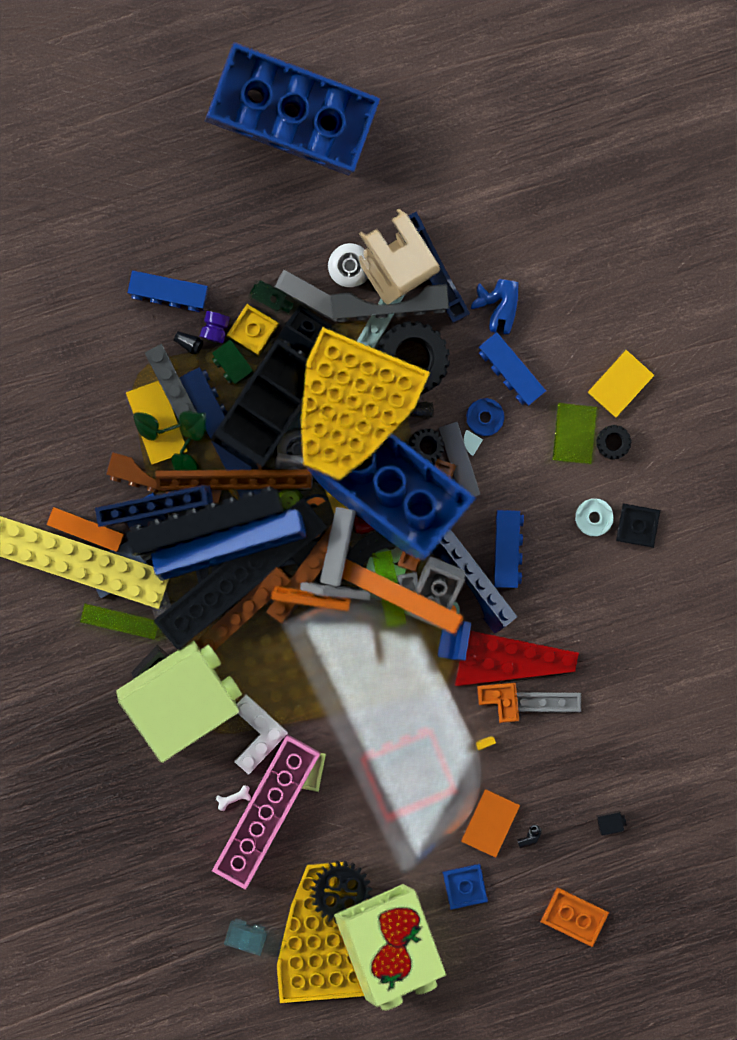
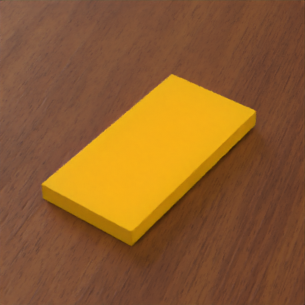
(153, 401)

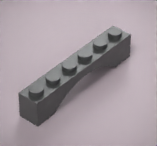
(348, 305)

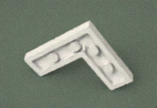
(270, 734)

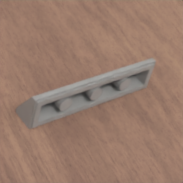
(458, 455)
(337, 546)

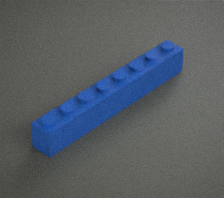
(228, 544)

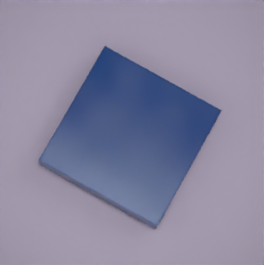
(465, 886)

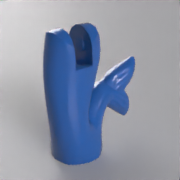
(506, 310)

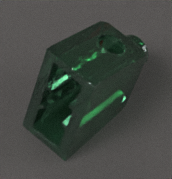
(261, 294)

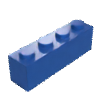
(167, 290)
(511, 369)
(507, 548)

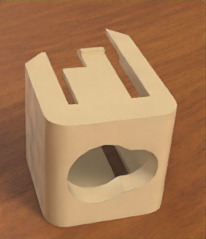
(397, 266)

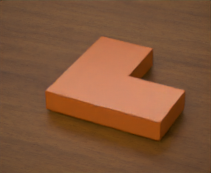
(505, 696)

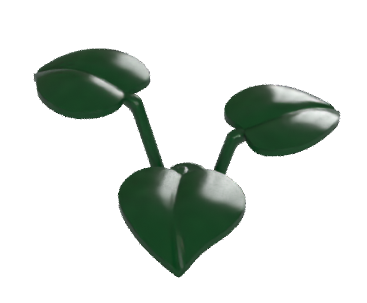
(192, 426)

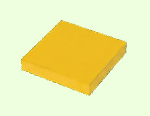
(253, 329)

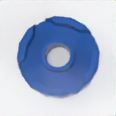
(495, 411)

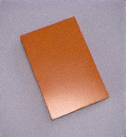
(490, 823)
(574, 917)

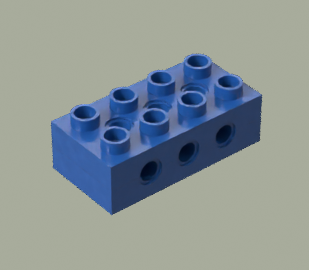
(310, 93)

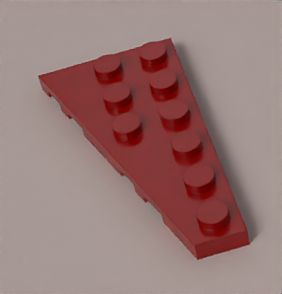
(502, 658)

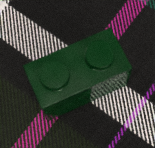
(232, 362)

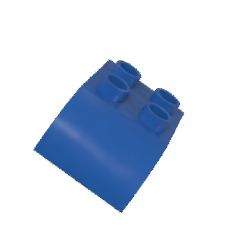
(401, 497)

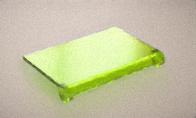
(574, 433)

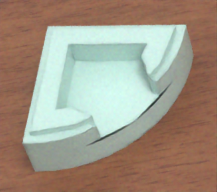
(471, 442)

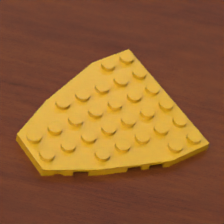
(353, 402)
(313, 953)

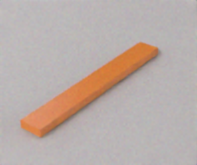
(401, 597)

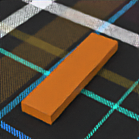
(85, 529)
(309, 598)

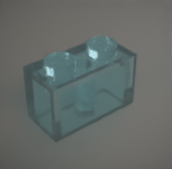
(246, 937)

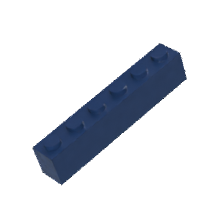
(154, 506)

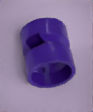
(214, 327)

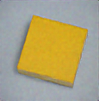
(483, 743)

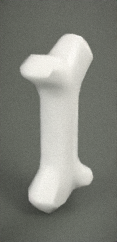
(225, 801)

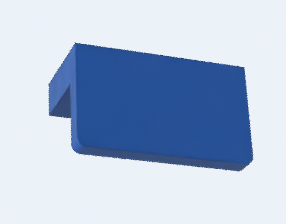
(455, 646)

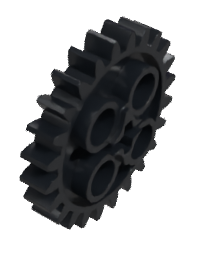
(344, 875)

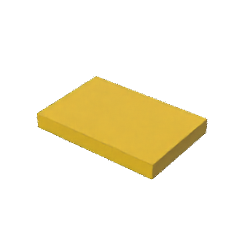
(620, 383)

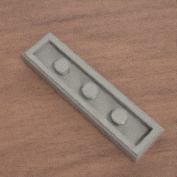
(549, 702)

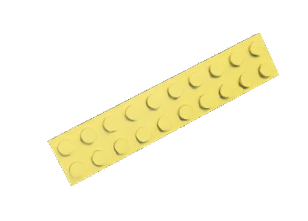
(81, 563)

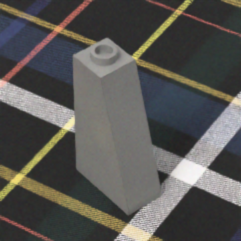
(305, 294)

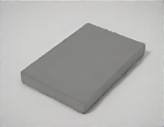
(335, 591)

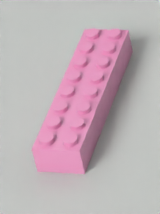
(266, 811)

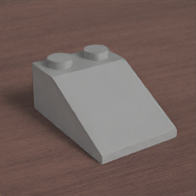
(439, 583)

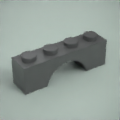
(169, 380)

